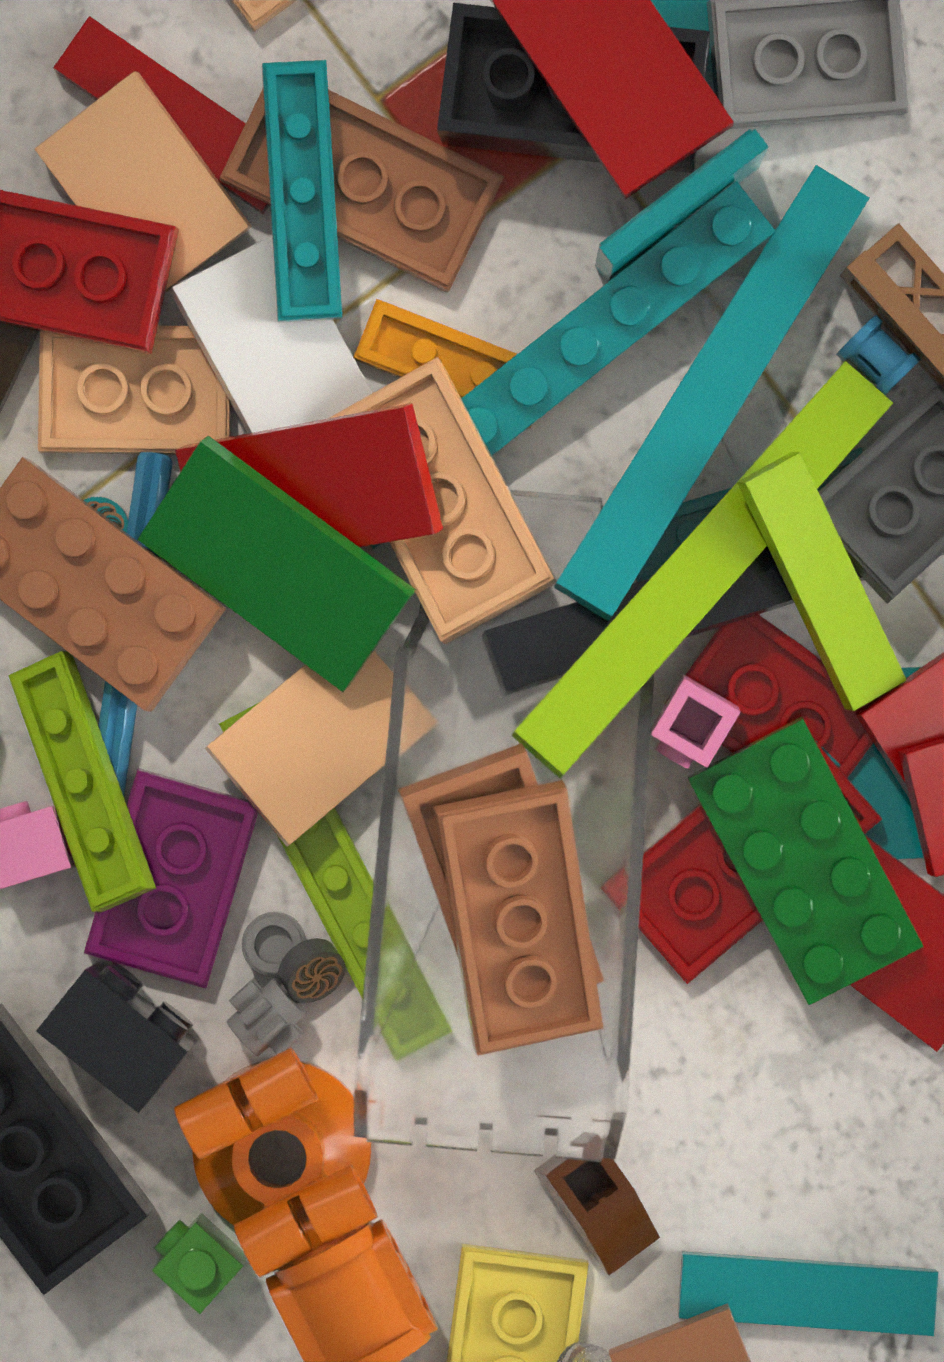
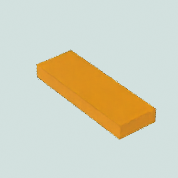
(404, 341)

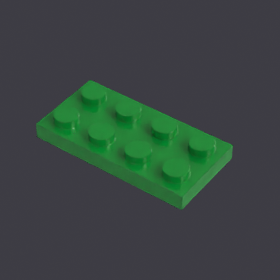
(805, 861)

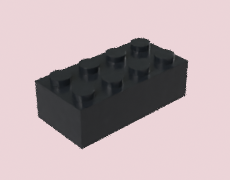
(501, 101)
(58, 1176)

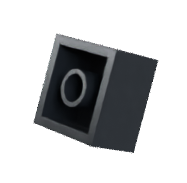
(118, 1033)

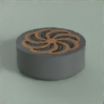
(311, 970)

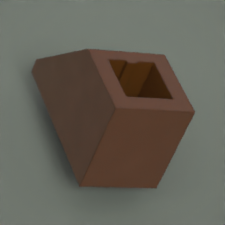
(600, 1208)

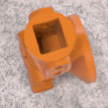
(333, 1268)

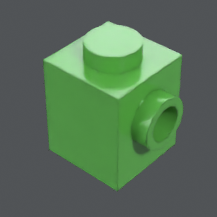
(197, 1261)

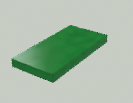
(275, 563)

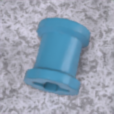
(878, 356)

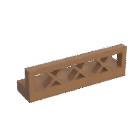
(891, 302)

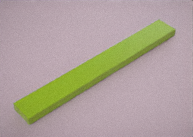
(690, 581)

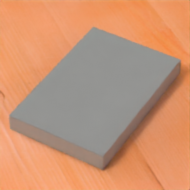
(807, 60)

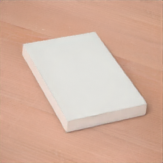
(267, 367)

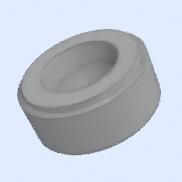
(269, 940)

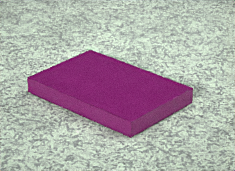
(195, 855)

